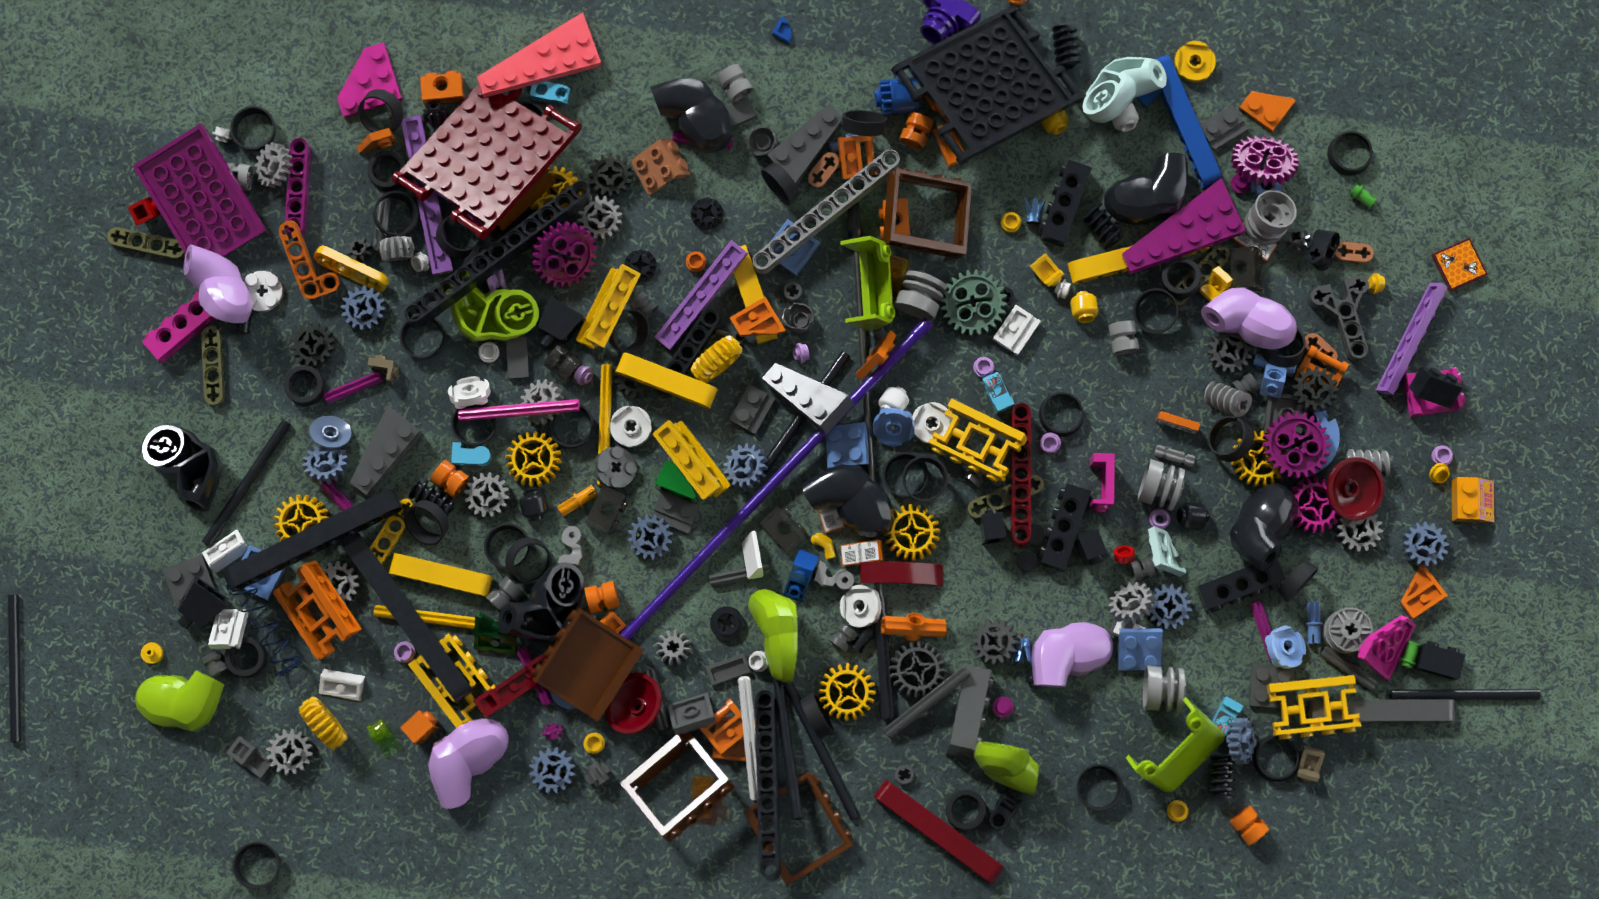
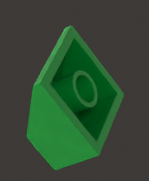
(674, 482)

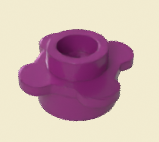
(552, 731)

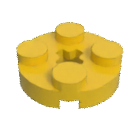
(1204, 56)

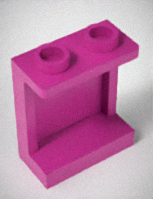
(1421, 407)
(1107, 463)

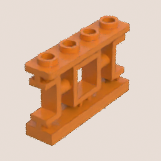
(328, 602)

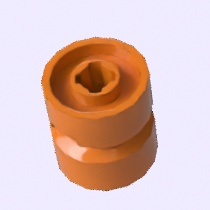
(917, 128)
(449, 478)
(602, 597)
(1249, 825)

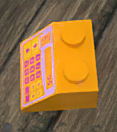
(1472, 500)

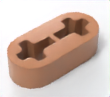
(827, 172)
(1352, 257)
(1322, 345)

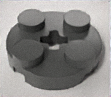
(603, 467)

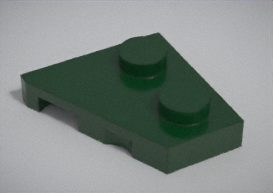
(489, 638)

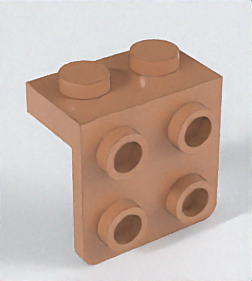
(660, 165)

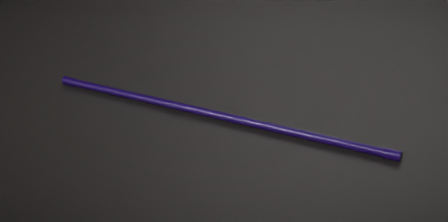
(916, 334)

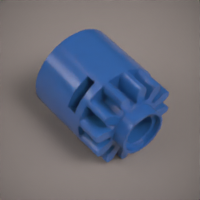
(894, 97)

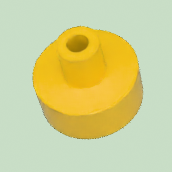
(156, 653)

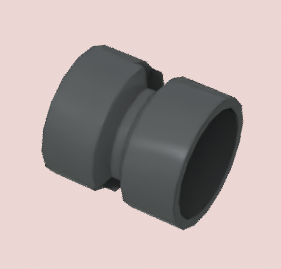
(507, 593)

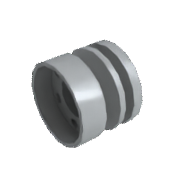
(1270, 217)
(920, 295)
(1161, 484)
(1337, 637)
(1163, 689)

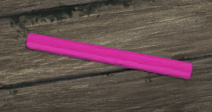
(519, 410)

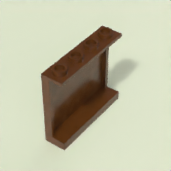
(587, 664)

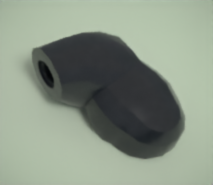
(698, 112)
(1150, 197)
(184, 458)
(855, 497)
(1262, 522)
(549, 605)

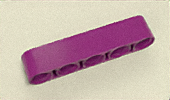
(295, 179)

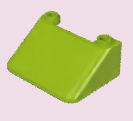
(1187, 756)

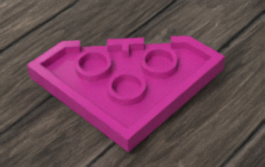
(369, 73)
(1385, 646)

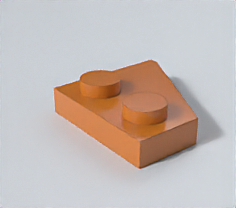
(382, 139)
(1422, 593)

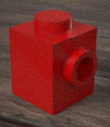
(144, 211)

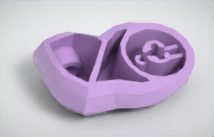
(219, 285)
(1253, 317)
(1069, 651)
(462, 754)

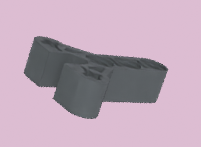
(1332, 306)

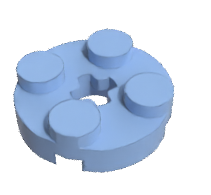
(1275, 647)

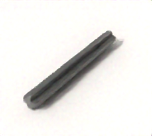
(927, 702)

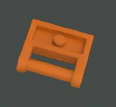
(851, 154)
(1313, 352)
(730, 732)

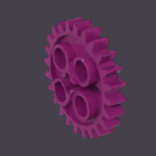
(1279, 166)
(571, 237)
(1306, 461)

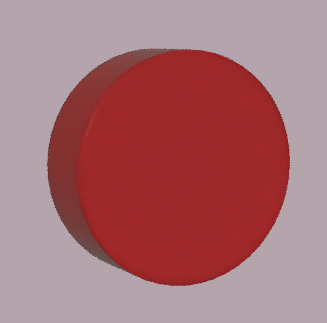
(1124, 554)

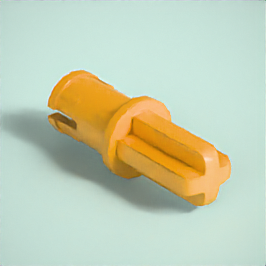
(577, 500)

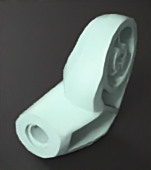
(1120, 84)

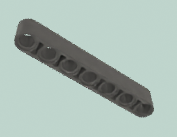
(1389, 710)

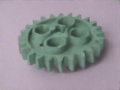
(976, 321)

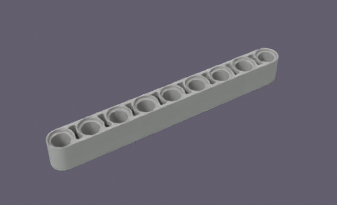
(821, 220)

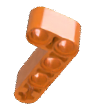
(304, 258)

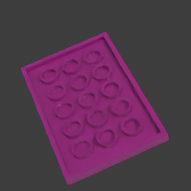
(199, 194)

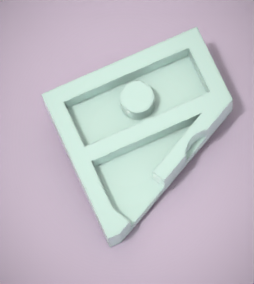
(1164, 551)

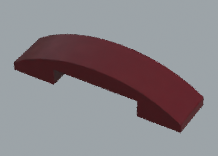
(901, 573)
(508, 690)

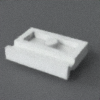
(1016, 330)
(228, 629)

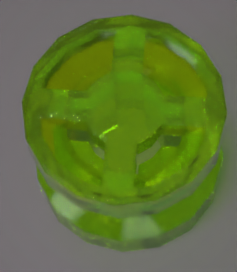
(379, 731)

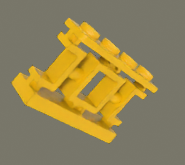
(608, 306)
(985, 426)
(692, 459)
(1311, 690)
(440, 693)

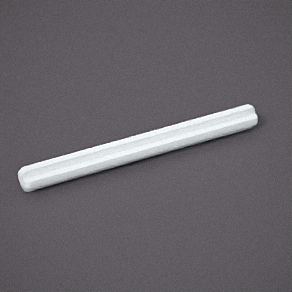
(749, 733)

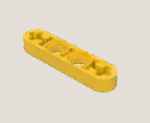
(331, 259)
(393, 537)

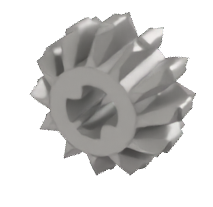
(396, 248)
(666, 643)

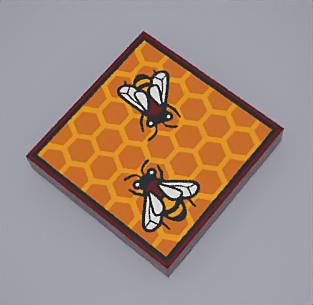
(1459, 264)

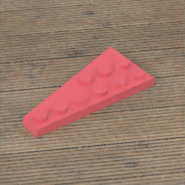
(553, 56)

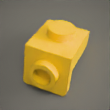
(1047, 271)
(1218, 283)

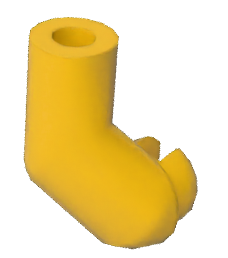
(826, 543)

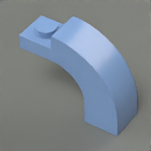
(1332, 430)

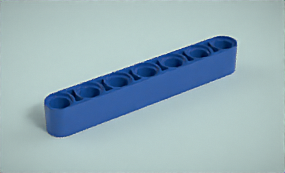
(1188, 127)

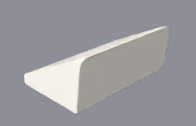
(225, 551)
(752, 556)
(341, 684)

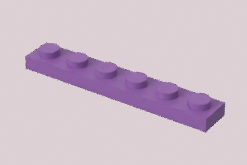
(701, 295)
(1414, 333)

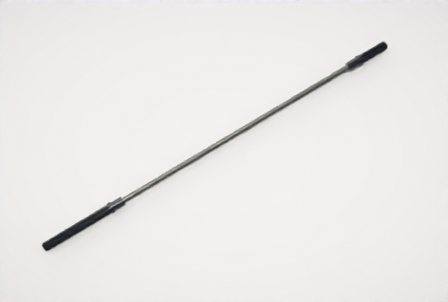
(882, 640)

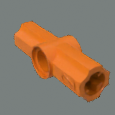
(913, 626)

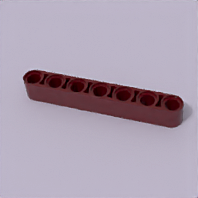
(1022, 485)
(939, 831)

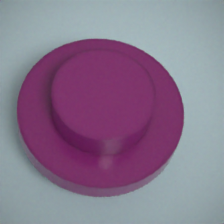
(1239, 184)
(1002, 707)

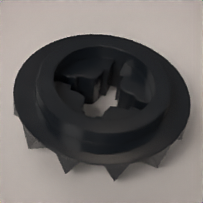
(708, 222)
(647, 258)
(722, 614)

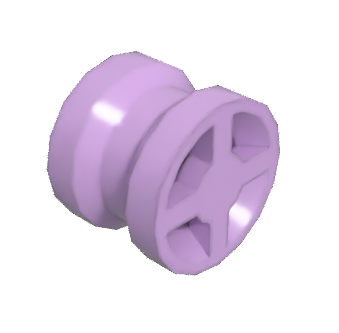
(497, 281)

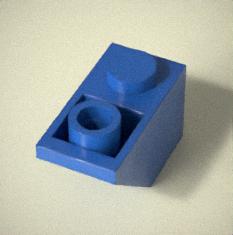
(800, 575)

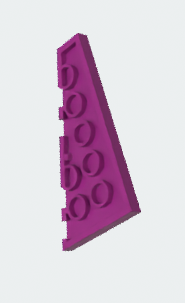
(1197, 225)

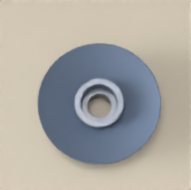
(330, 432)

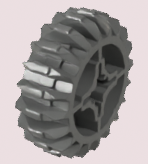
(912, 651)

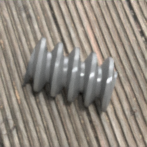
(1227, 399)
(1381, 460)

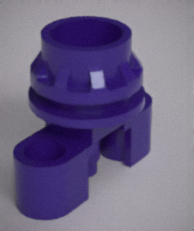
(946, 17)

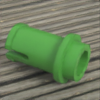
(1362, 196)
(1410, 655)

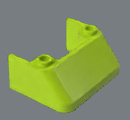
(875, 282)

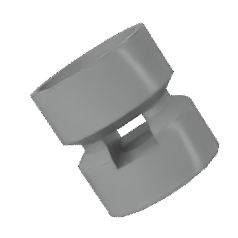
(735, 84)
(244, 173)
(1123, 336)

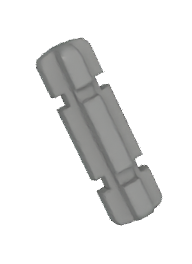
(1174, 455)

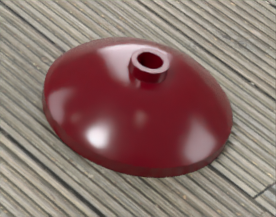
(1364, 492)
(624, 711)

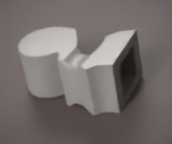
(572, 538)
(842, 578)

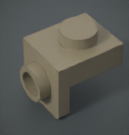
(381, 363)
(1310, 764)

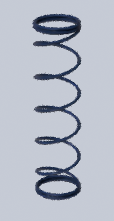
(297, 662)

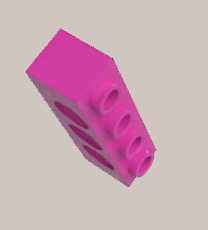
(179, 337)

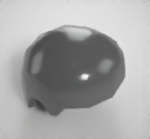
(764, 137)
(805, 320)

